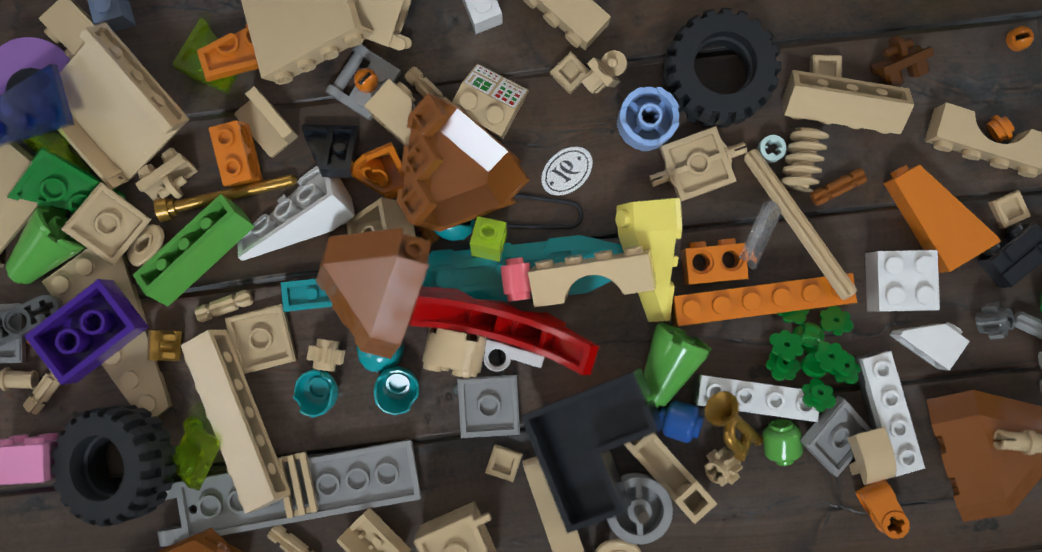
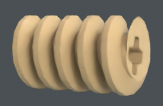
(803, 159)

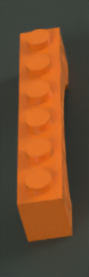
(756, 301)

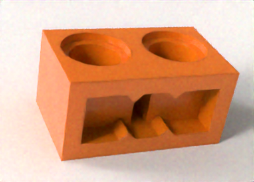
(235, 153)
(715, 269)

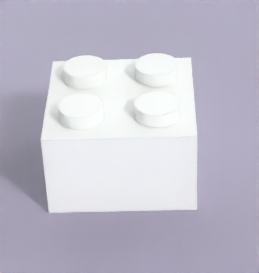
(902, 280)

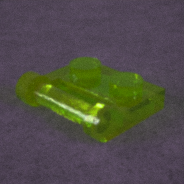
(195, 460)

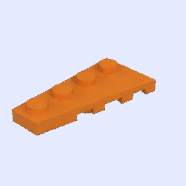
(228, 56)

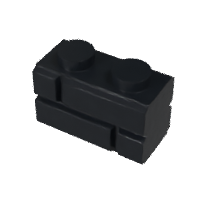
(1014, 255)

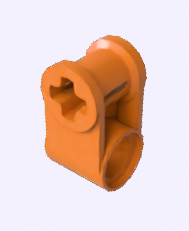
(881, 505)

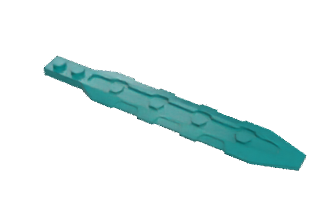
(473, 274)

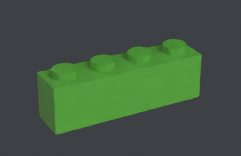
(193, 250)

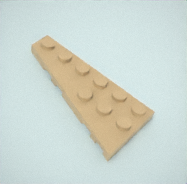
(128, 368)

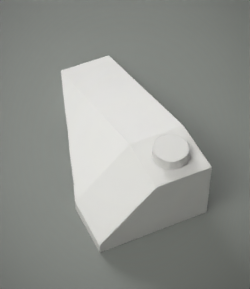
(310, 211)

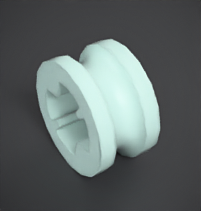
(771, 139)

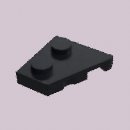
(333, 148)

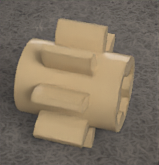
(325, 355)
(722, 467)

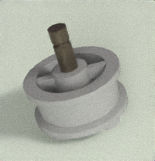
(649, 513)

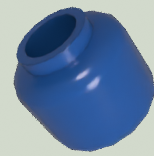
(681, 421)

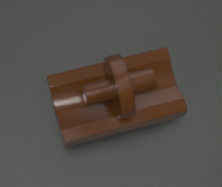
(913, 58)

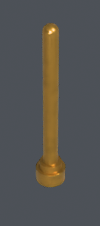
(168, 208)

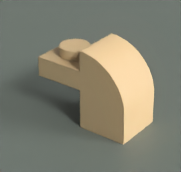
(873, 456)

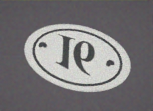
(567, 171)

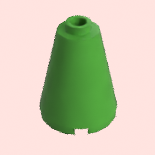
(41, 246)
(672, 361)

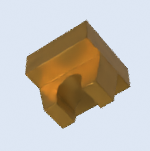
(164, 345)

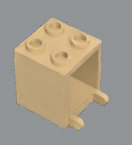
(386, 21)
(456, 532)

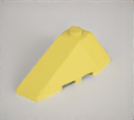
(655, 227)

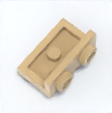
(371, 534)

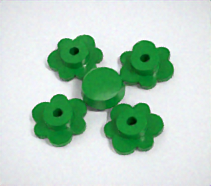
(812, 336)
(783, 369)

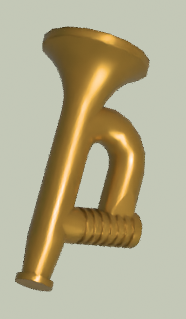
(723, 411)

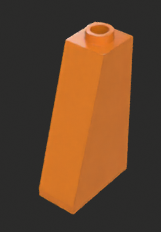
(938, 218)

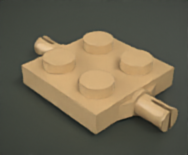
(698, 164)

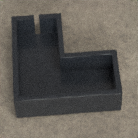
(575, 444)

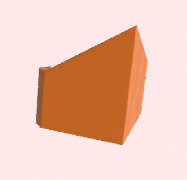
(380, 170)

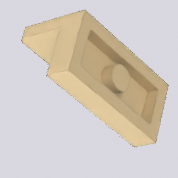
(265, 123)

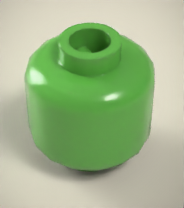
(782, 442)

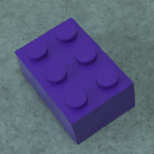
(86, 331)

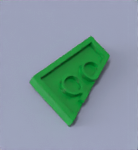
(55, 182)

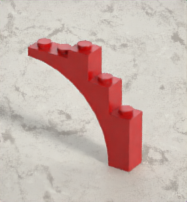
(502, 322)

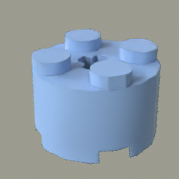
(647, 101)

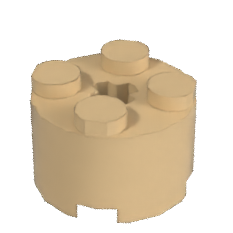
(454, 351)

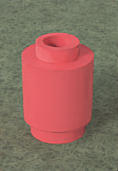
(516, 279)

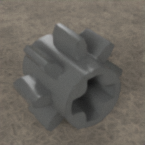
(995, 320)

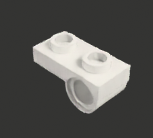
(511, 352)

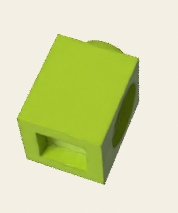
(488, 238)

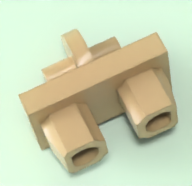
(604, 71)
(168, 177)

